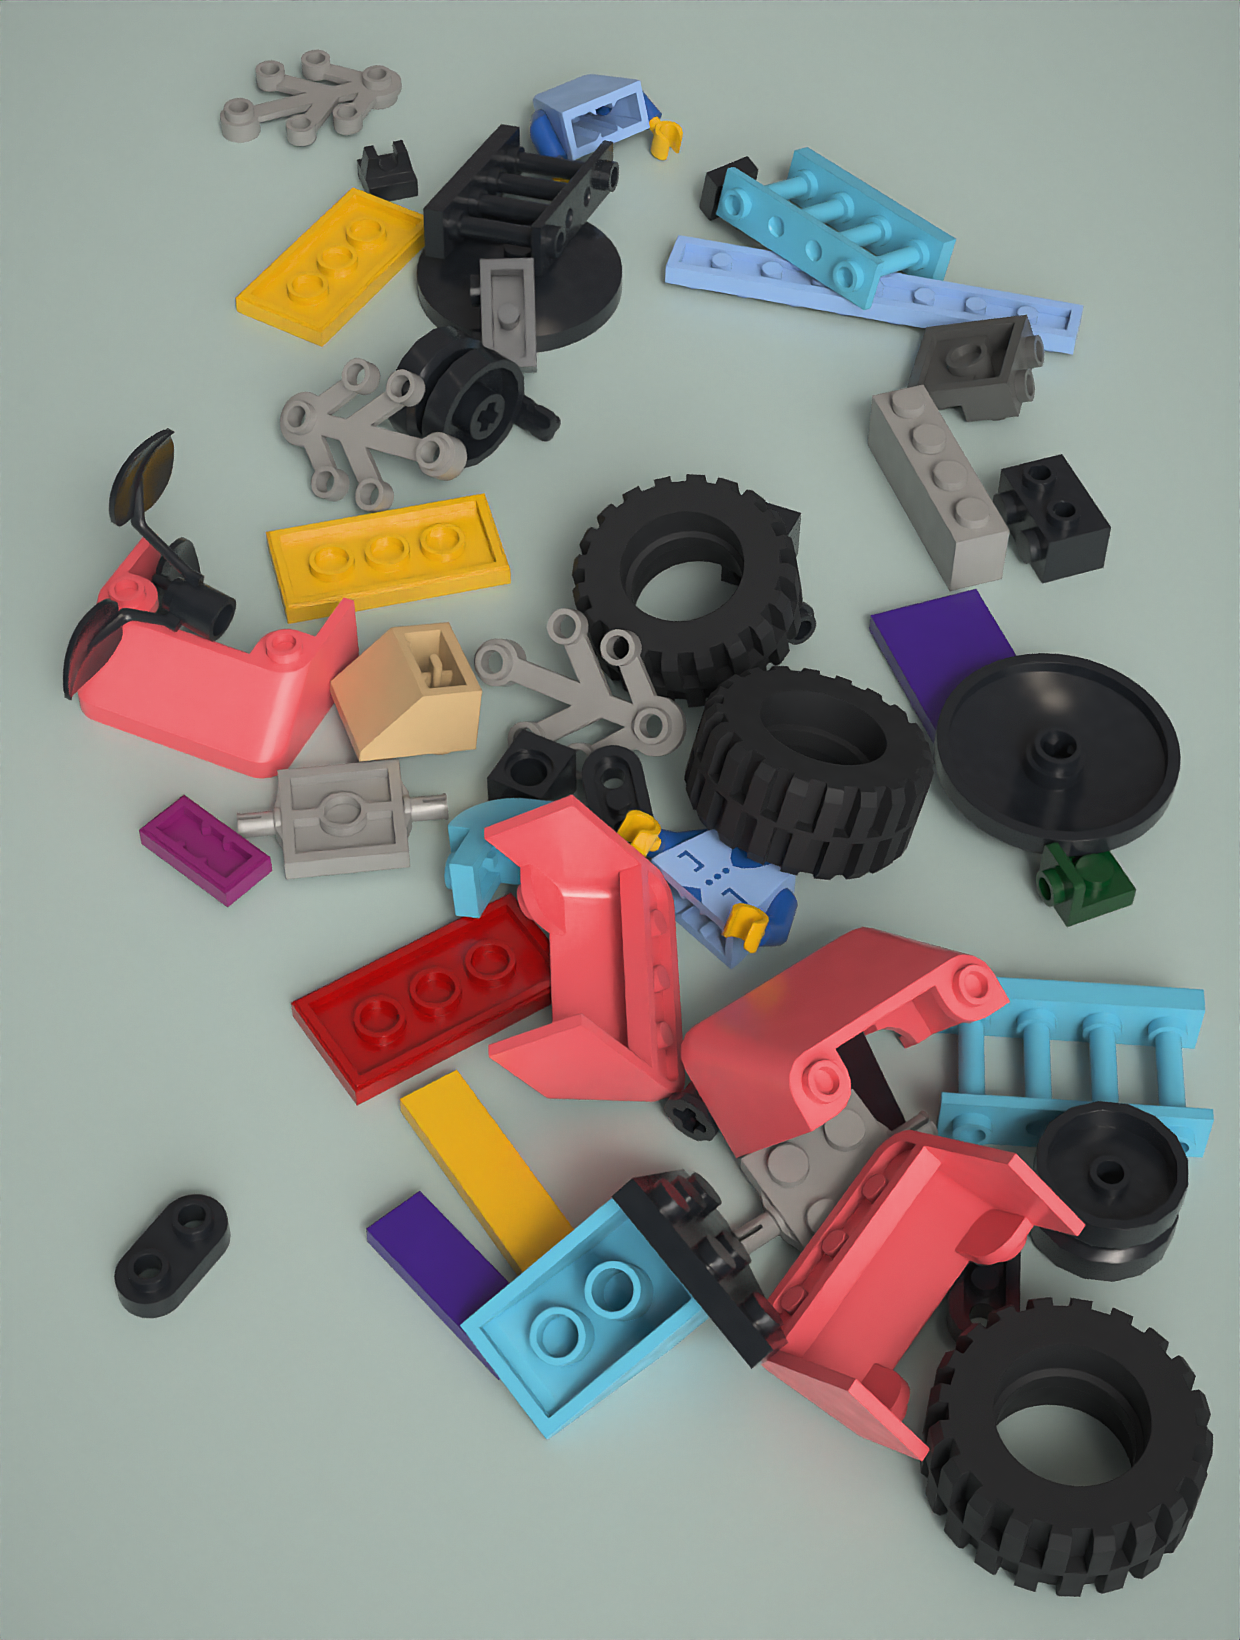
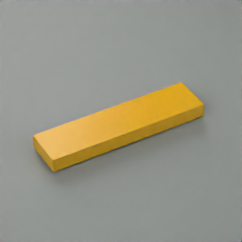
(485, 1170)

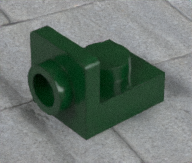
(1082, 885)

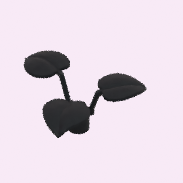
(178, 579)

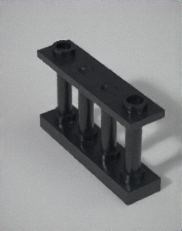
(497, 170)

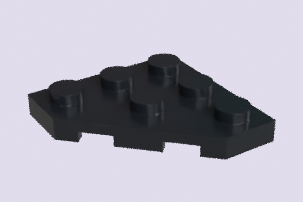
(698, 1246)

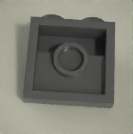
(980, 366)

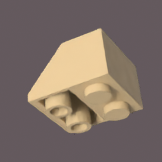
(409, 695)

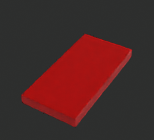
(429, 999)

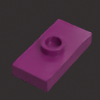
(205, 850)

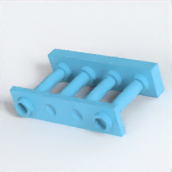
(848, 205)
(1078, 1013)

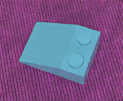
(583, 1320)

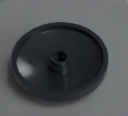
(570, 297)
(1056, 754)

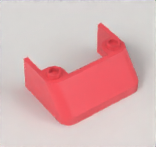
(210, 697)
(609, 960)
(888, 1263)

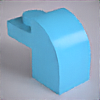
(474, 864)

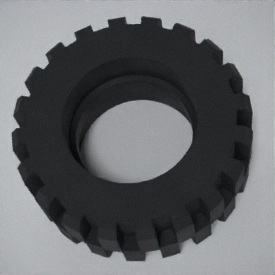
(678, 526)
(808, 772)
(1047, 1527)

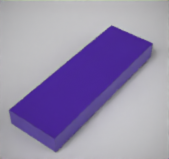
(437, 1263)

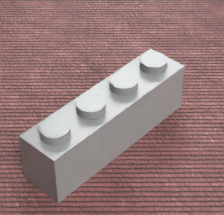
(937, 488)

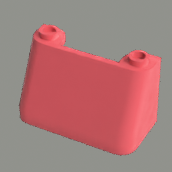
(772, 1055)

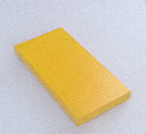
(334, 267)
(388, 557)

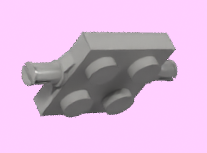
(343, 818)
(811, 1172)

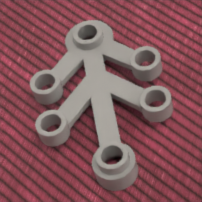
(370, 89)
(359, 434)
(590, 695)

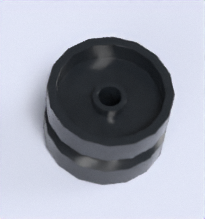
(466, 394)
(1121, 1180)

